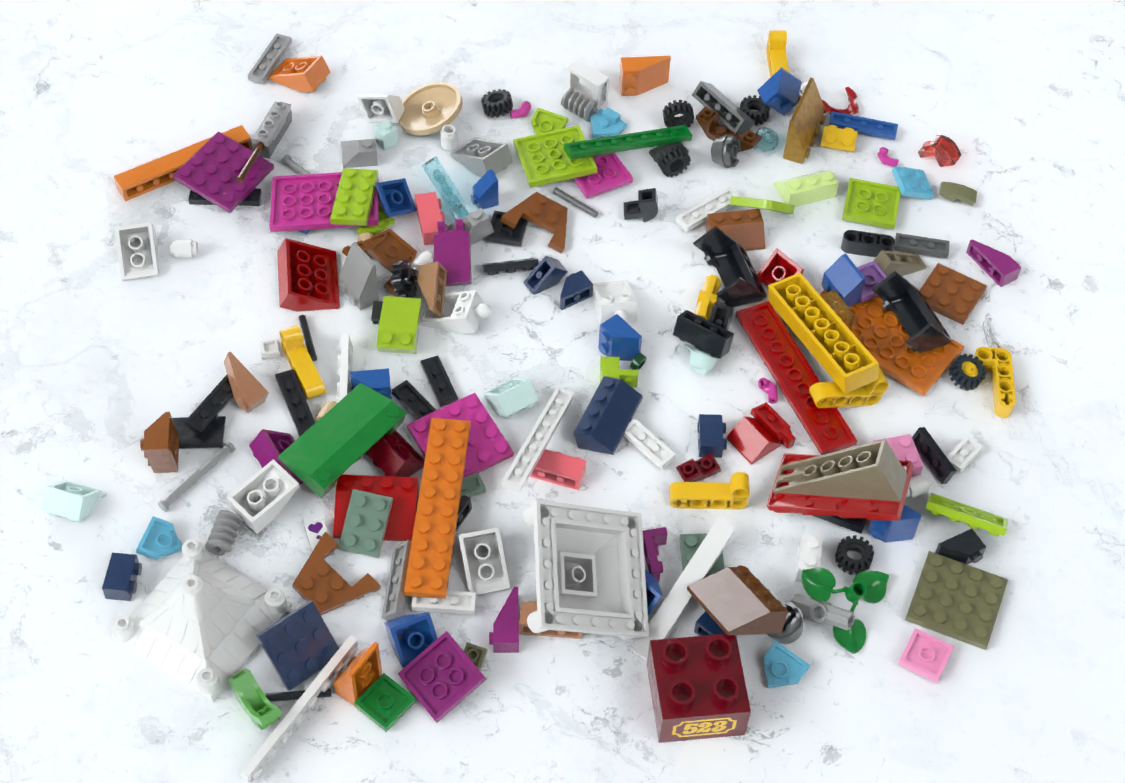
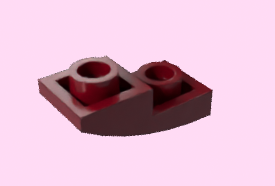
(698, 470)

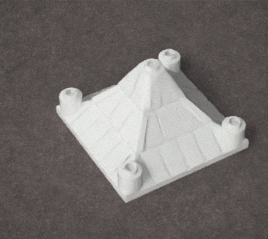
(588, 570)
(200, 622)

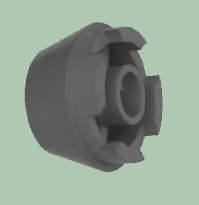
(725, 151)
(792, 627)

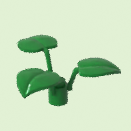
(866, 585)

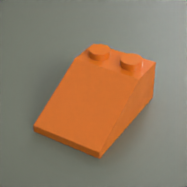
(301, 73)
(643, 74)
(359, 674)

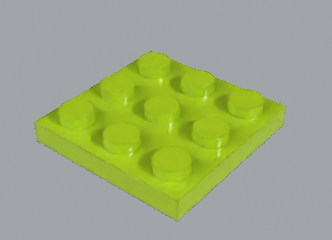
(871, 203)

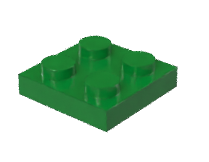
(385, 702)

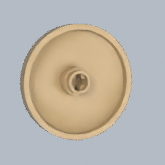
(430, 108)

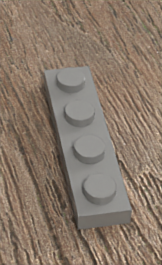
(269, 58)
(394, 595)

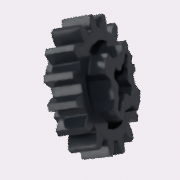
(403, 279)

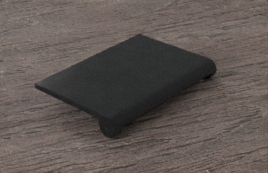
(210, 438)

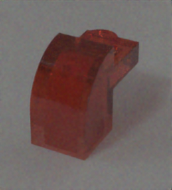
(943, 149)

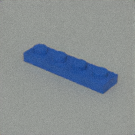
(864, 125)

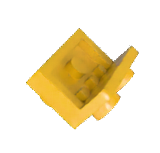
(839, 138)

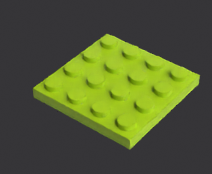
(547, 162)

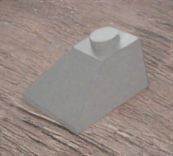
(359, 153)
(477, 224)

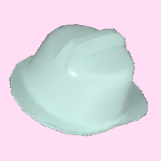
(700, 360)

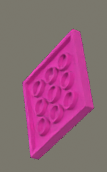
(485, 442)

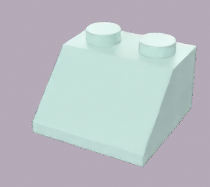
(511, 397)
(70, 500)

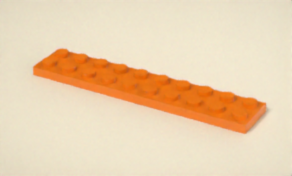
(437, 509)

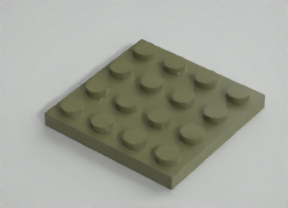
(957, 600)

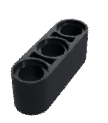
(866, 243)

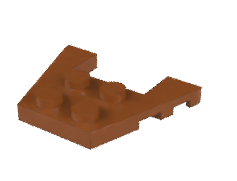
(543, 213)
(386, 249)
(324, 585)

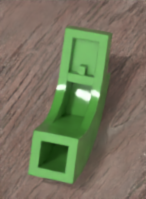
(253, 700)

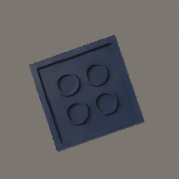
(298, 645)

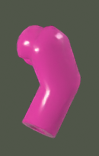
(523, 110)
(885, 159)

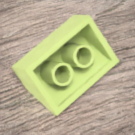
(808, 188)

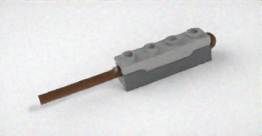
(268, 135)

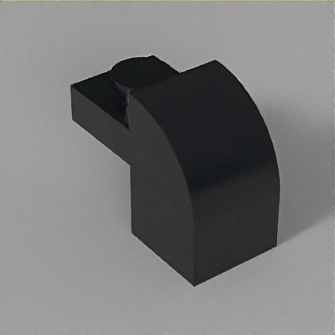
(645, 207)

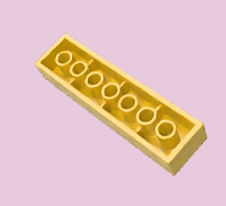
(823, 333)

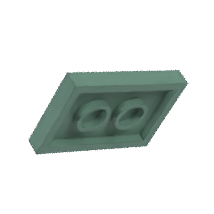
(365, 523)
(689, 544)

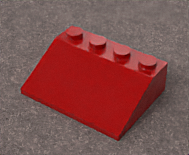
(307, 277)
(404, 506)

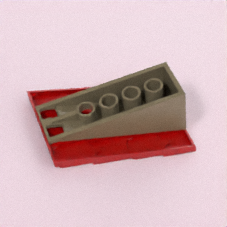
(844, 483)

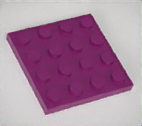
(215, 169)

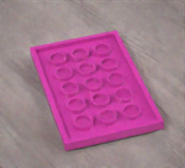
(308, 202)

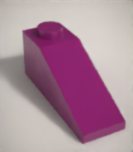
(994, 263)
(506, 626)

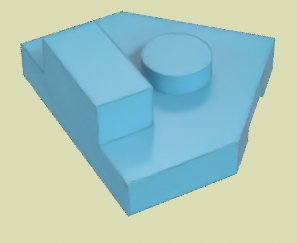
(606, 123)
(159, 540)
(783, 666)

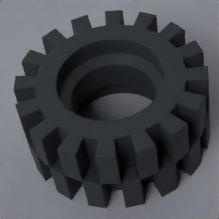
(497, 103)
(755, 104)
(675, 109)
(673, 161)
(854, 545)

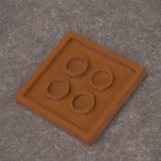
(952, 293)

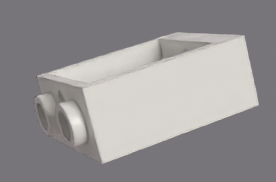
(599, 81)

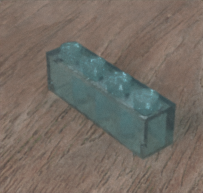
(446, 188)

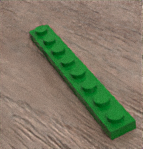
(627, 142)

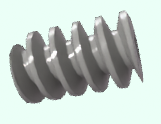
(579, 104)
(223, 532)

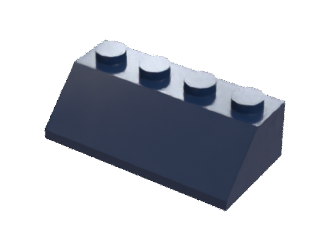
(607, 416)

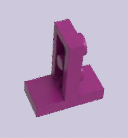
(651, 540)

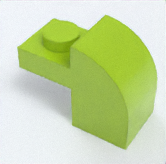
(610, 368)

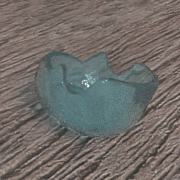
(769, 139)

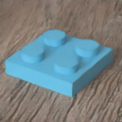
(912, 182)

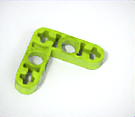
(762, 204)

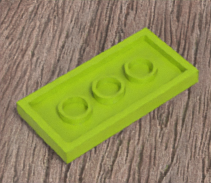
(354, 197)
(972, 516)

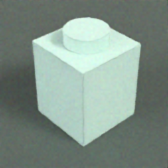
(386, 134)

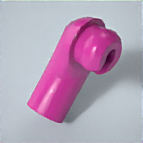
(769, 388)

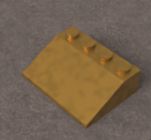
(804, 124)

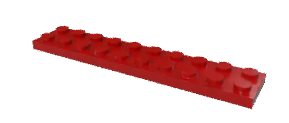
(794, 377)

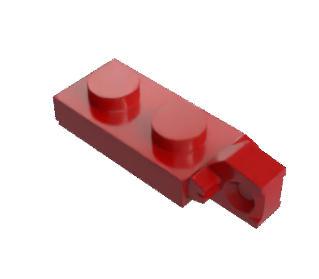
(774, 424)

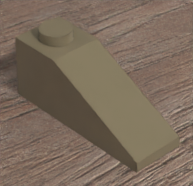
(900, 262)

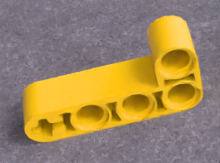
(777, 51)
(301, 362)
(999, 363)
(831, 396)
(711, 495)

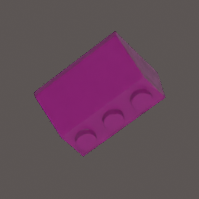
(269, 446)

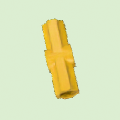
(708, 296)

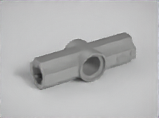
(832, 614)

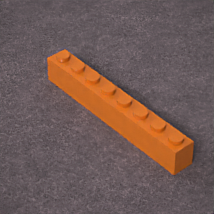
(161, 170)

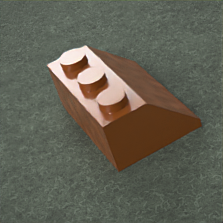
(742, 226)
(161, 445)

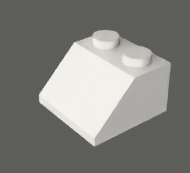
(381, 107)

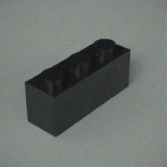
(703, 334)

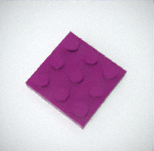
(442, 676)

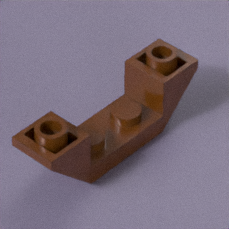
(708, 121)

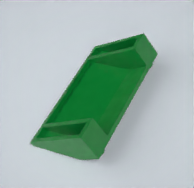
(341, 438)

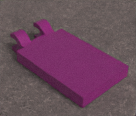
(453, 252)

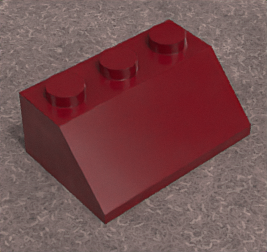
(395, 456)

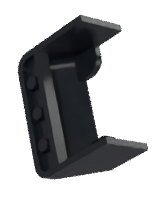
(733, 266)
(913, 312)

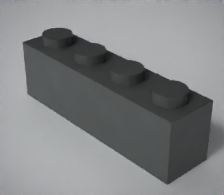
(728, 112)

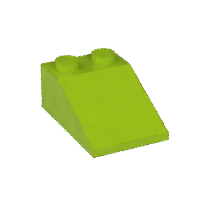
(399, 325)

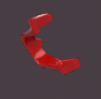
(852, 108)

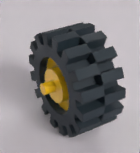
(967, 372)

